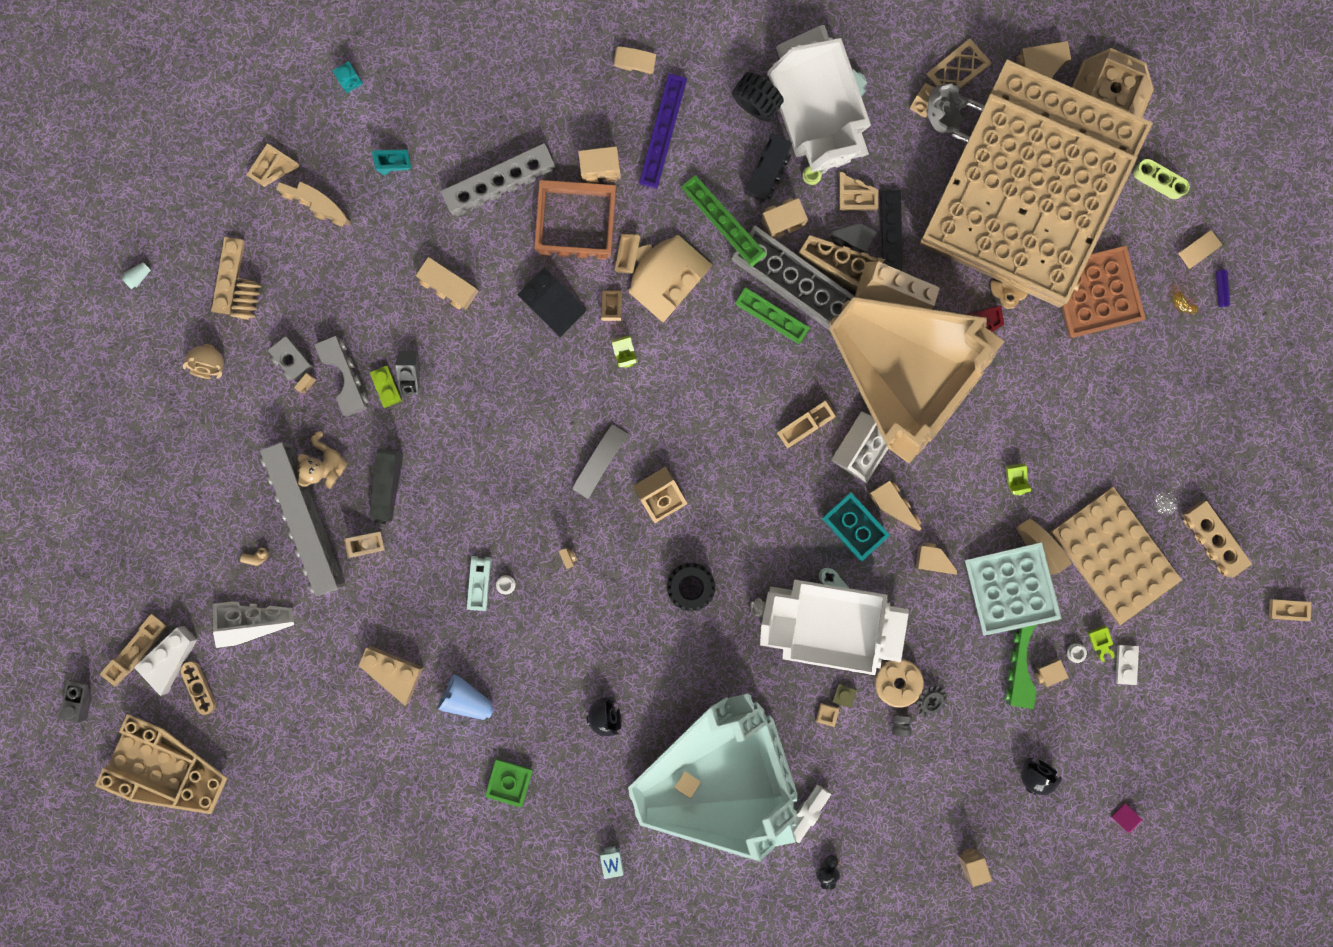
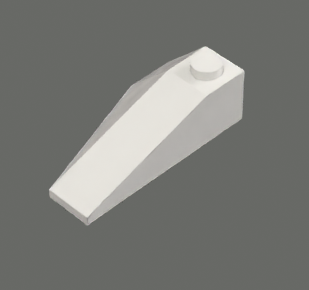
(239, 624)

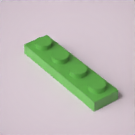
(772, 316)

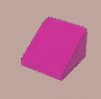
(1126, 818)

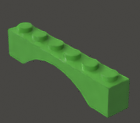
(1021, 689)

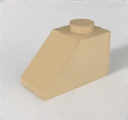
(933, 559)

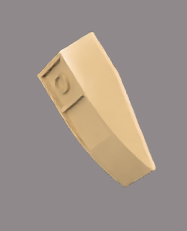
(160, 770)

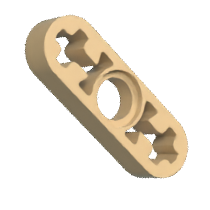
(190, 686)

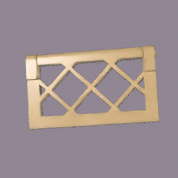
(957, 54)

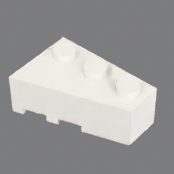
(166, 659)

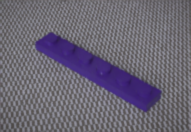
(663, 131)

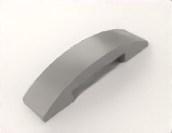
(599, 461)

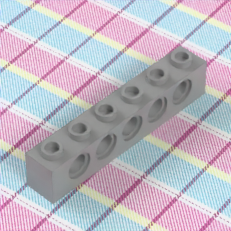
(503, 170)

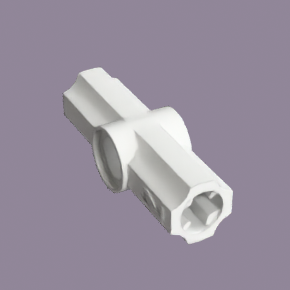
(810, 811)

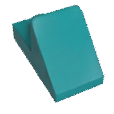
(391, 160)

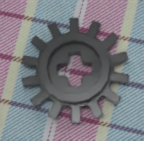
(938, 701)

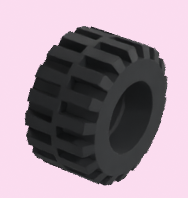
(757, 96)
(698, 602)

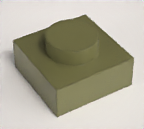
(844, 695)

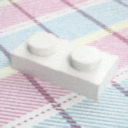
(1127, 664)

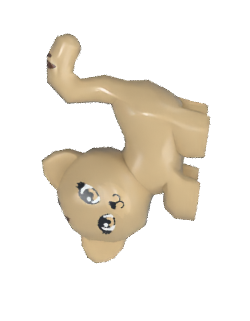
(312, 470)

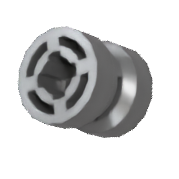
(902, 725)

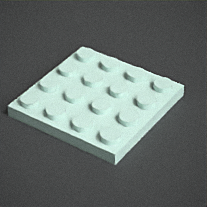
(1013, 589)

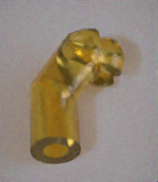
(1182, 305)

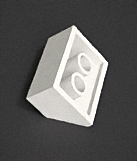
(861, 448)

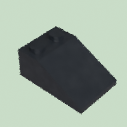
(551, 302)

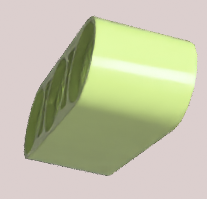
(1170, 179)

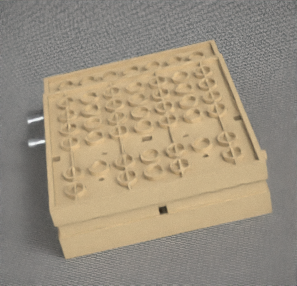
(1035, 183)

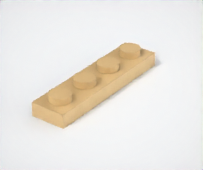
(227, 275)

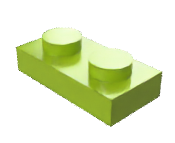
(385, 386)

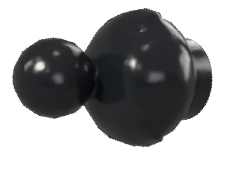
(829, 875)

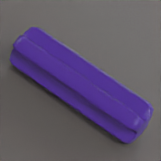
(1222, 288)

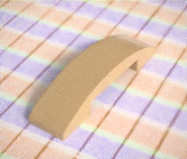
(134, 651)

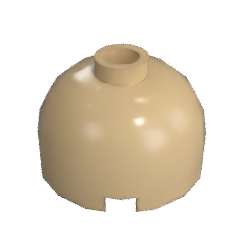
(204, 361)

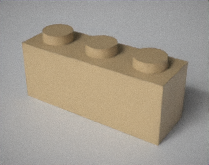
(446, 284)

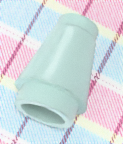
(135, 275)

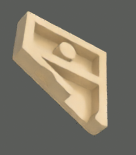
(271, 166)
(856, 195)

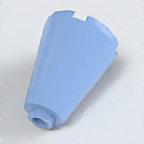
(464, 700)

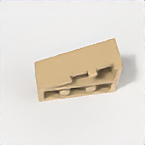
(391, 672)

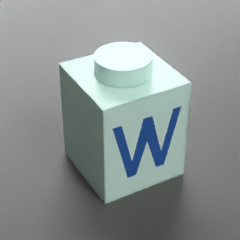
(611, 862)

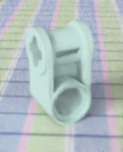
(836, 580)

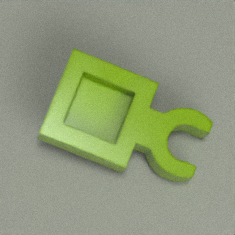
(1100, 640)

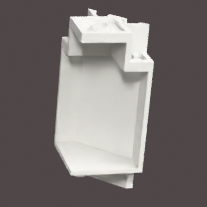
(820, 100)
(833, 626)

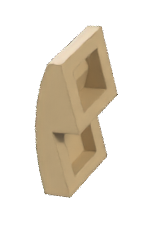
(634, 59)
(1200, 249)

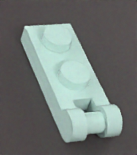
(479, 584)

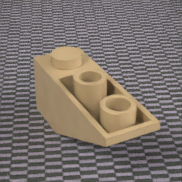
(889, 501)

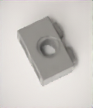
(282, 351)

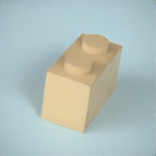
(974, 867)

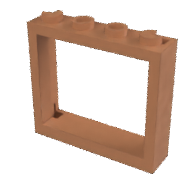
(581, 189)

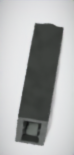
(385, 485)

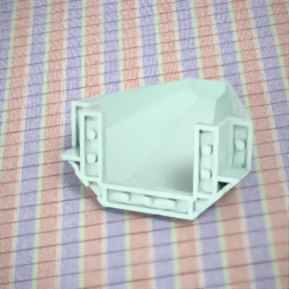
(743, 788)

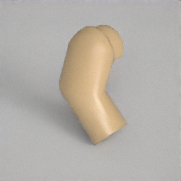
(256, 559)

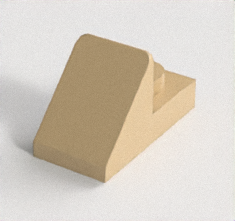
(611, 306)
(364, 544)

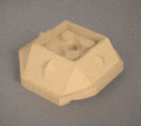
(1119, 71)

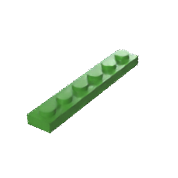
(723, 221)

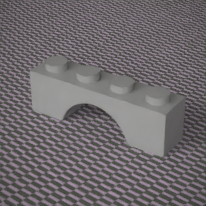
(351, 398)

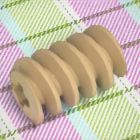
(245, 299)

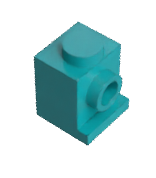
(347, 77)

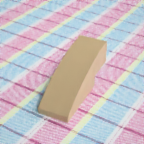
(807, 423)
(1033, 533)

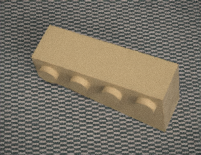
(836, 261)

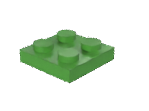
(509, 783)

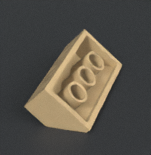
(893, 286)

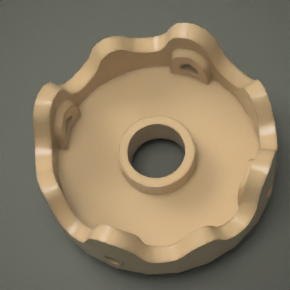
(885, 679)

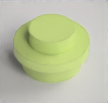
(810, 177)

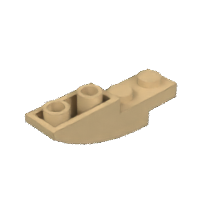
(320, 204)

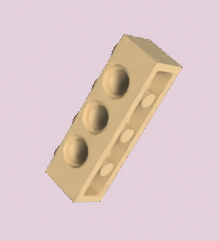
(1237, 559)

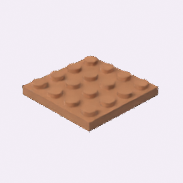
(1105, 295)

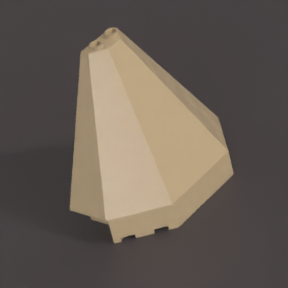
(912, 365)

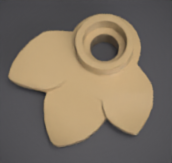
(1002, 291)

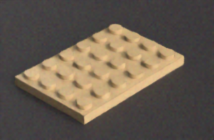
(1116, 556)

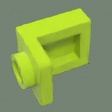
(624, 352)
(1017, 479)

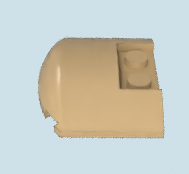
(667, 276)

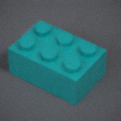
(855, 526)

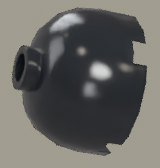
(604, 718)
(1039, 778)

